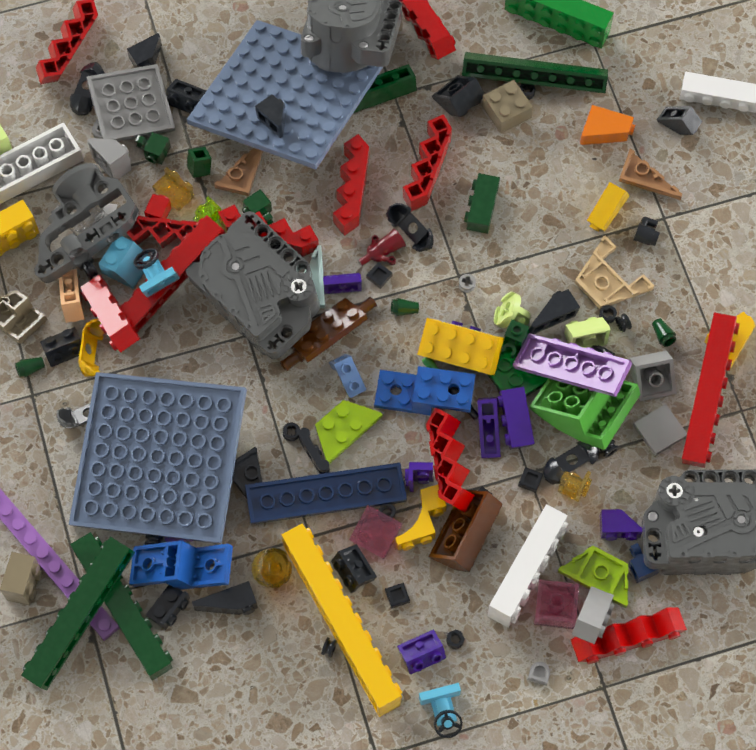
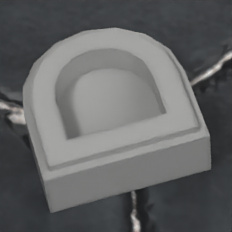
(539, 673)

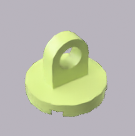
(510, 311)

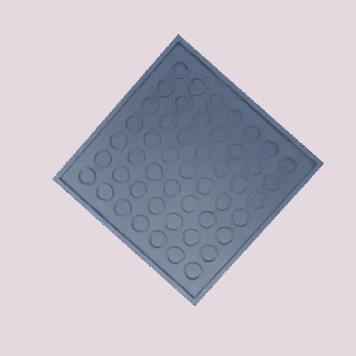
(314, 99)
(158, 457)

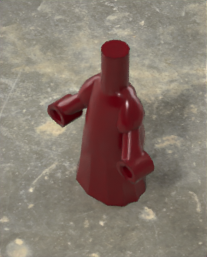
(381, 248)

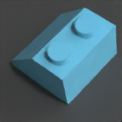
(119, 262)

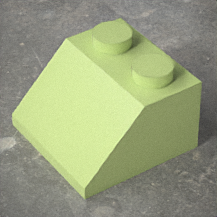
(588, 333)

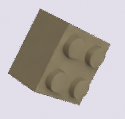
(507, 106)
(21, 578)

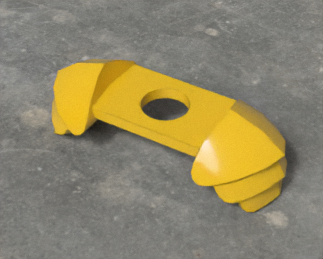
(90, 335)

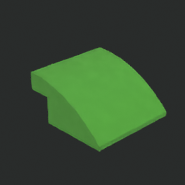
(584, 412)

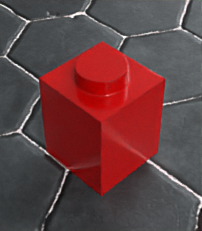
(158, 207)

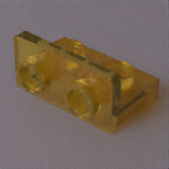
(174, 188)
(573, 486)

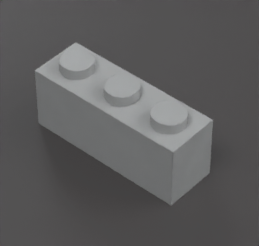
(594, 615)

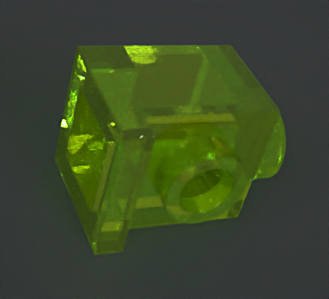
(209, 208)

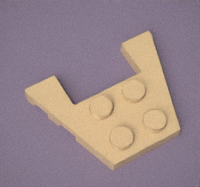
(603, 283)

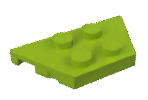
(343, 427)
(600, 571)

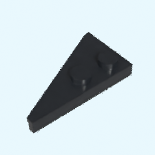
(247, 470)

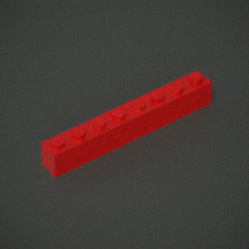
(139, 307)
(709, 390)

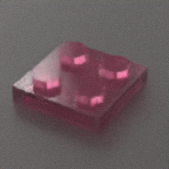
(376, 531)

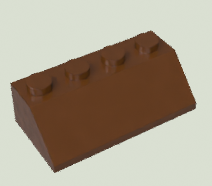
(466, 532)

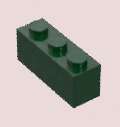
(482, 203)

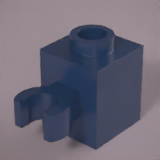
(637, 565)

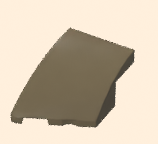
(18, 316)

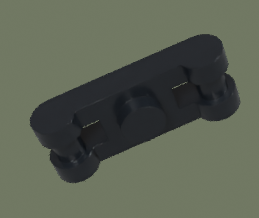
(313, 452)

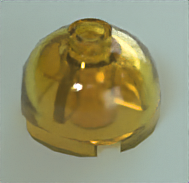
(271, 568)

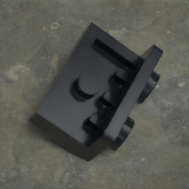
(62, 346)

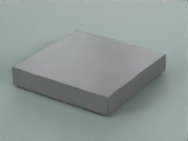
(660, 429)

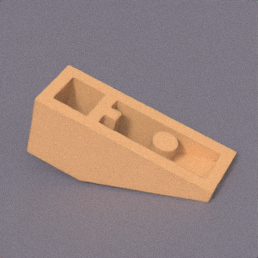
(70, 297)

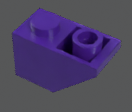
(617, 524)

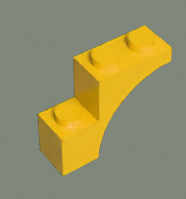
(423, 529)

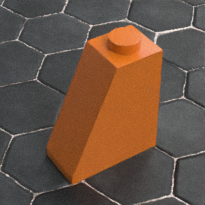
(606, 127)

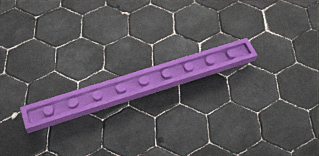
(49, 561)

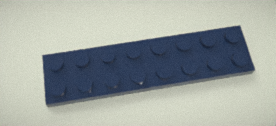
(325, 493)

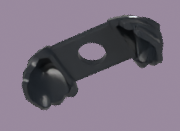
(81, 100)
(401, 216)
(557, 466)

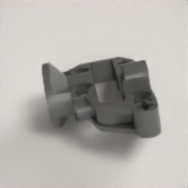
(81, 190)

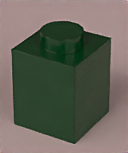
(199, 162)

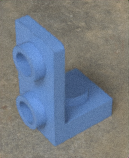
(348, 375)

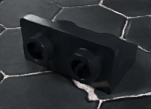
(184, 95)
(353, 568)
(167, 607)

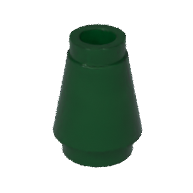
(404, 307)
(664, 333)
(29, 366)

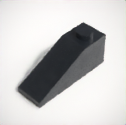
(558, 309)
(234, 600)

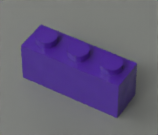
(516, 418)

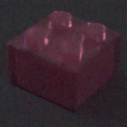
(556, 604)

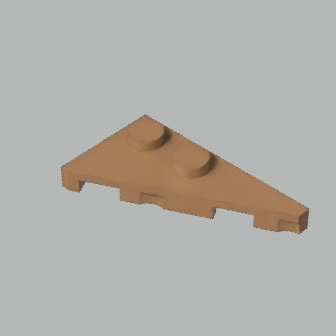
(242, 175)
(641, 175)

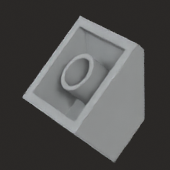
(110, 156)
(654, 375)

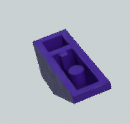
(489, 427)

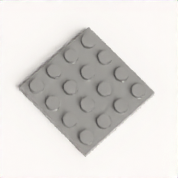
(130, 103)

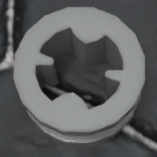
(467, 289)

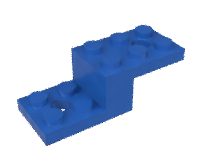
(424, 390)
(181, 565)

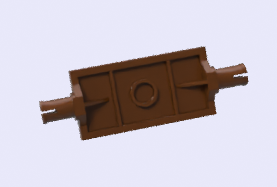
(328, 330)

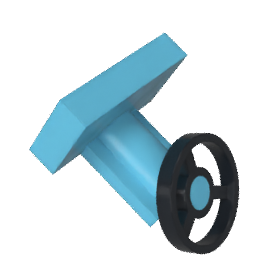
(154, 272)
(443, 708)

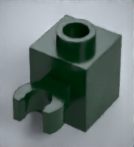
(155, 148)
(259, 202)
(514, 337)

